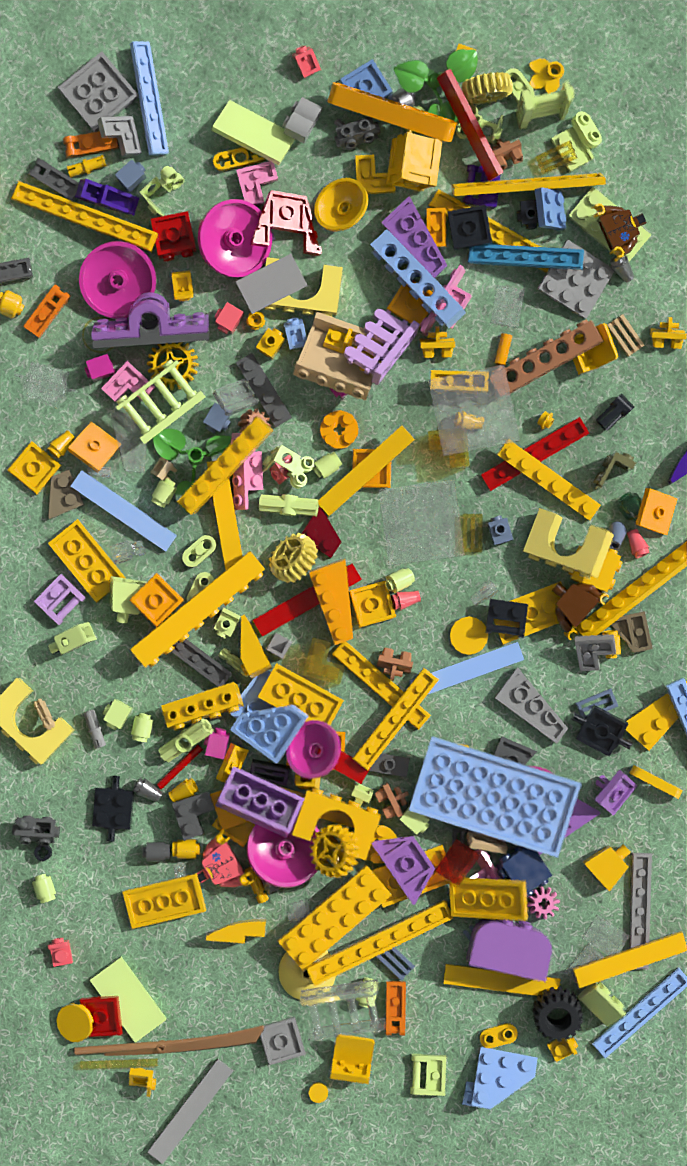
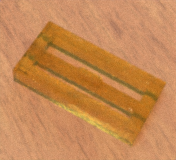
(571, 151)
(472, 516)

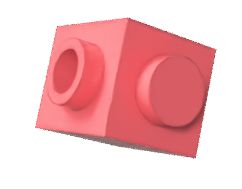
(228, 318)

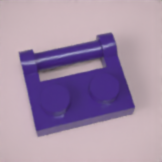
(489, 200)

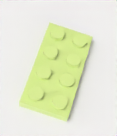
(583, 217)

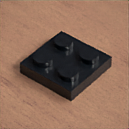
(469, 227)

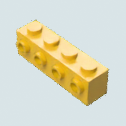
(202, 705)

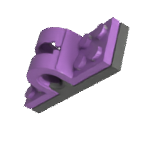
(144, 332)

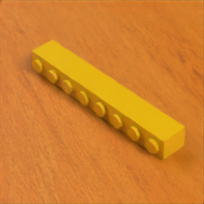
(197, 609)

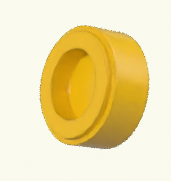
(318, 1092)

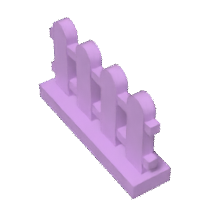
(380, 352)

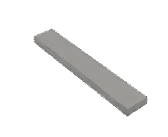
(640, 900)
(190, 1111)

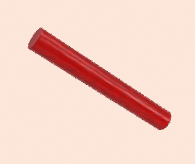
(179, 767)

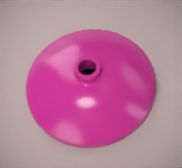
(303, 750)

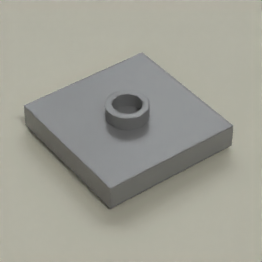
(282, 1041)

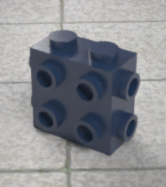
(526, 866)

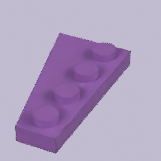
(413, 234)

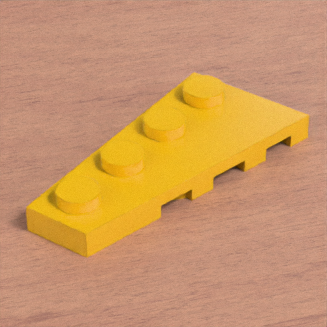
(652, 721)

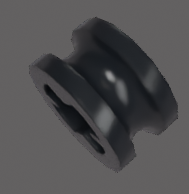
(47, 856)

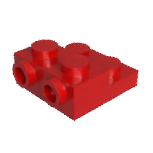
(174, 236)

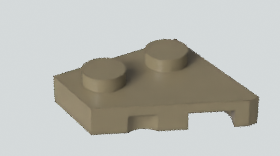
(62, 496)
(634, 631)

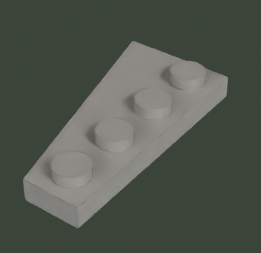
(527, 703)

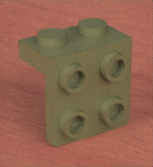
(623, 461)

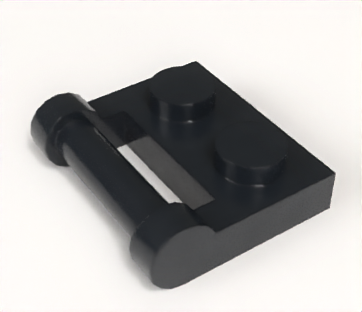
(506, 611)

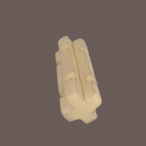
(44, 714)

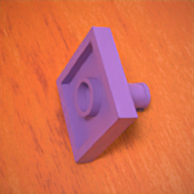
(614, 791)

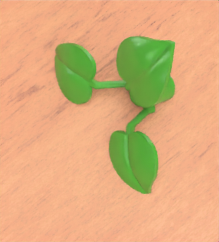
(415, 73)
(171, 442)

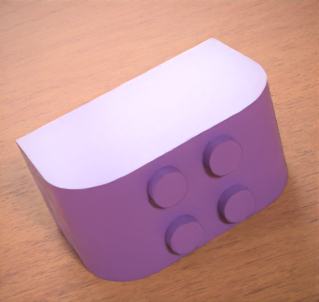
(510, 948)

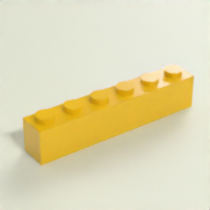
(225, 466)

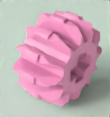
(548, 906)

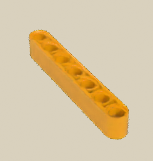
(392, 112)

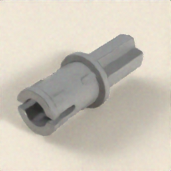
(94, 729)

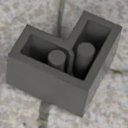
(188, 811)

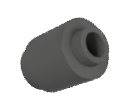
(156, 851)

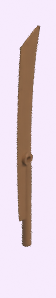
(236, 1038)

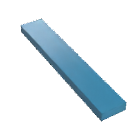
(527, 256)

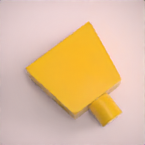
(608, 865)

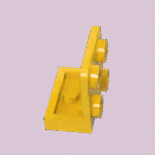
(597, 356)
(352, 1059)

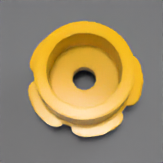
(255, 325)
(546, 420)

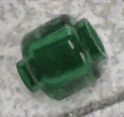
(629, 505)

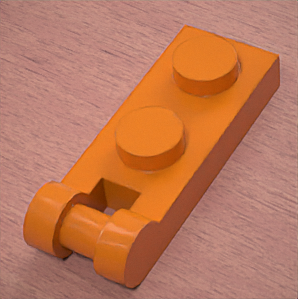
(89, 144)
(46, 311)
(395, 1007)

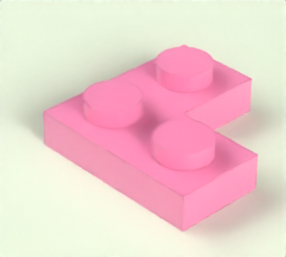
(254, 176)
(126, 378)

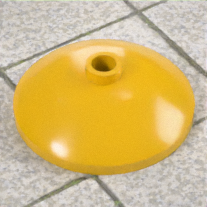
(336, 199)

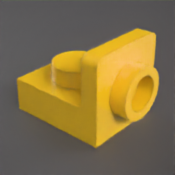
(338, 340)
(562, 1048)

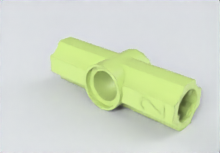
(288, 505)
(178, 746)

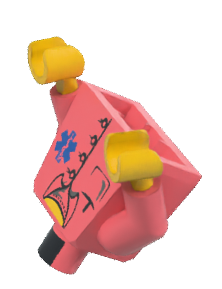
(222, 865)

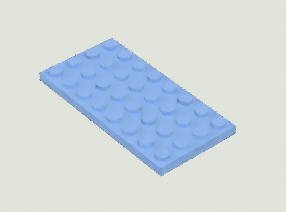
(495, 796)

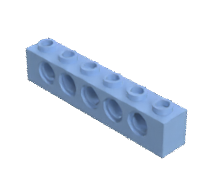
(387, 242)

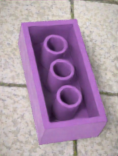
(259, 802)

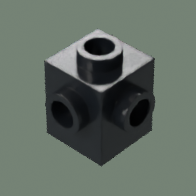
(528, 207)

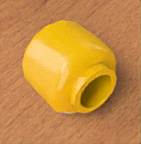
(10, 304)

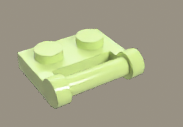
(434, 1074)

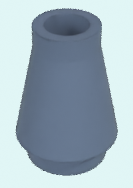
(619, 531)

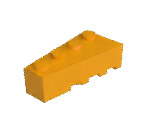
(333, 594)

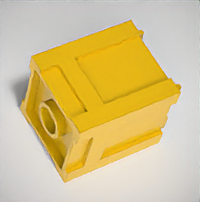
(414, 161)

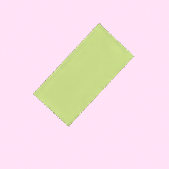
(253, 132)
(137, 1007)

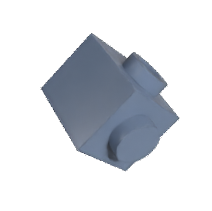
(131, 175)
(216, 419)
(499, 530)

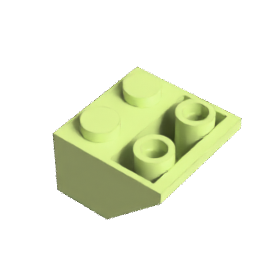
(599, 1002)

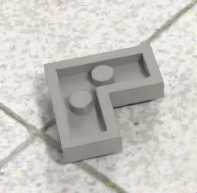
(124, 130)
(590, 647)

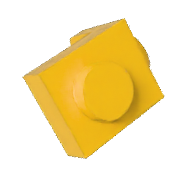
(182, 285)
(142, 1078)

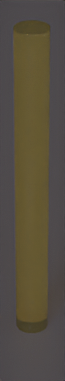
(118, 1063)

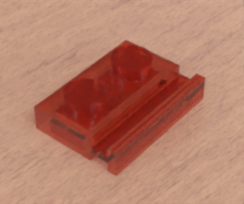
(457, 863)

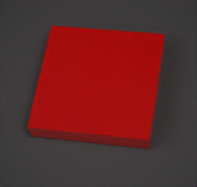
(105, 1015)

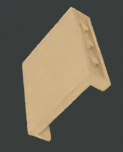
(329, 366)

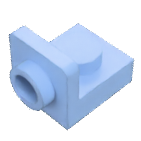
(295, 333)

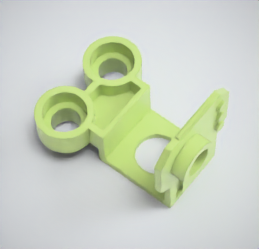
(497, 131)
(169, 180)
(296, 467)

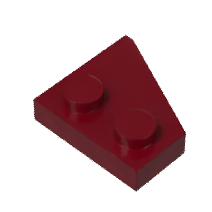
(322, 533)

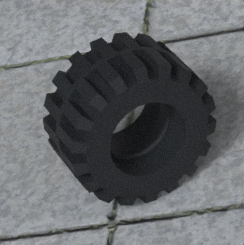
(562, 1027)

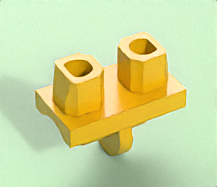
(676, 336)
(445, 344)

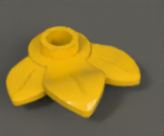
(543, 77)

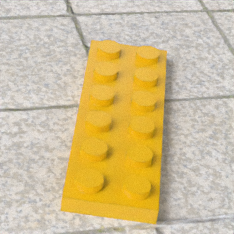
(334, 917)

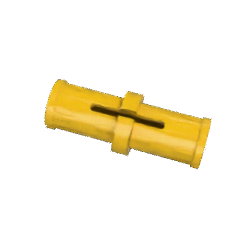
(86, 166)

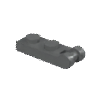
(54, 179)

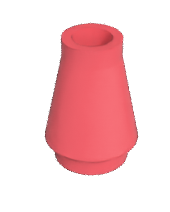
(637, 544)
(405, 599)

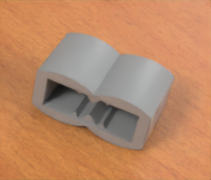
(302, 120)

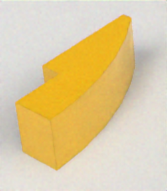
(237, 931)

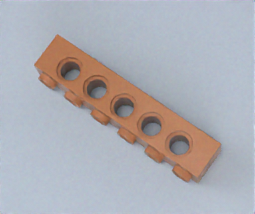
(592, 339)

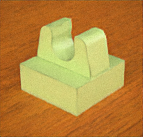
(362, 793)

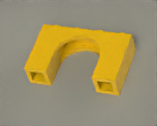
(317, 803)

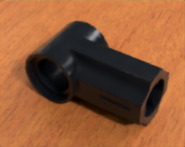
(618, 409)

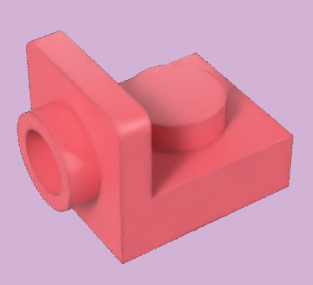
(306, 60)
(280, 473)
(60, 952)

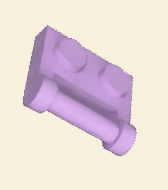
(55, 594)

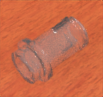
(104, 472)

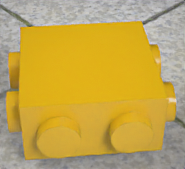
(605, 578)

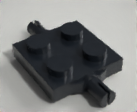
(601, 730)
(113, 808)

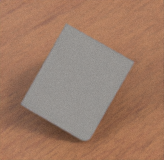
(279, 645)

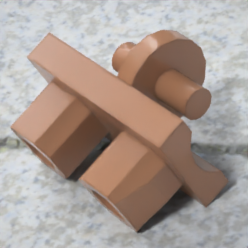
(508, 150)
(395, 666)
(394, 809)

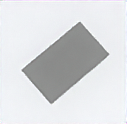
(271, 283)

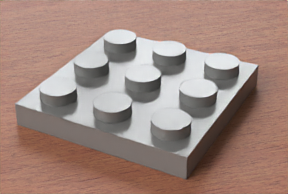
(98, 91)
(577, 288)

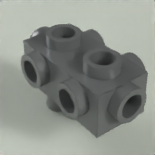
(356, 133)
(31, 829)

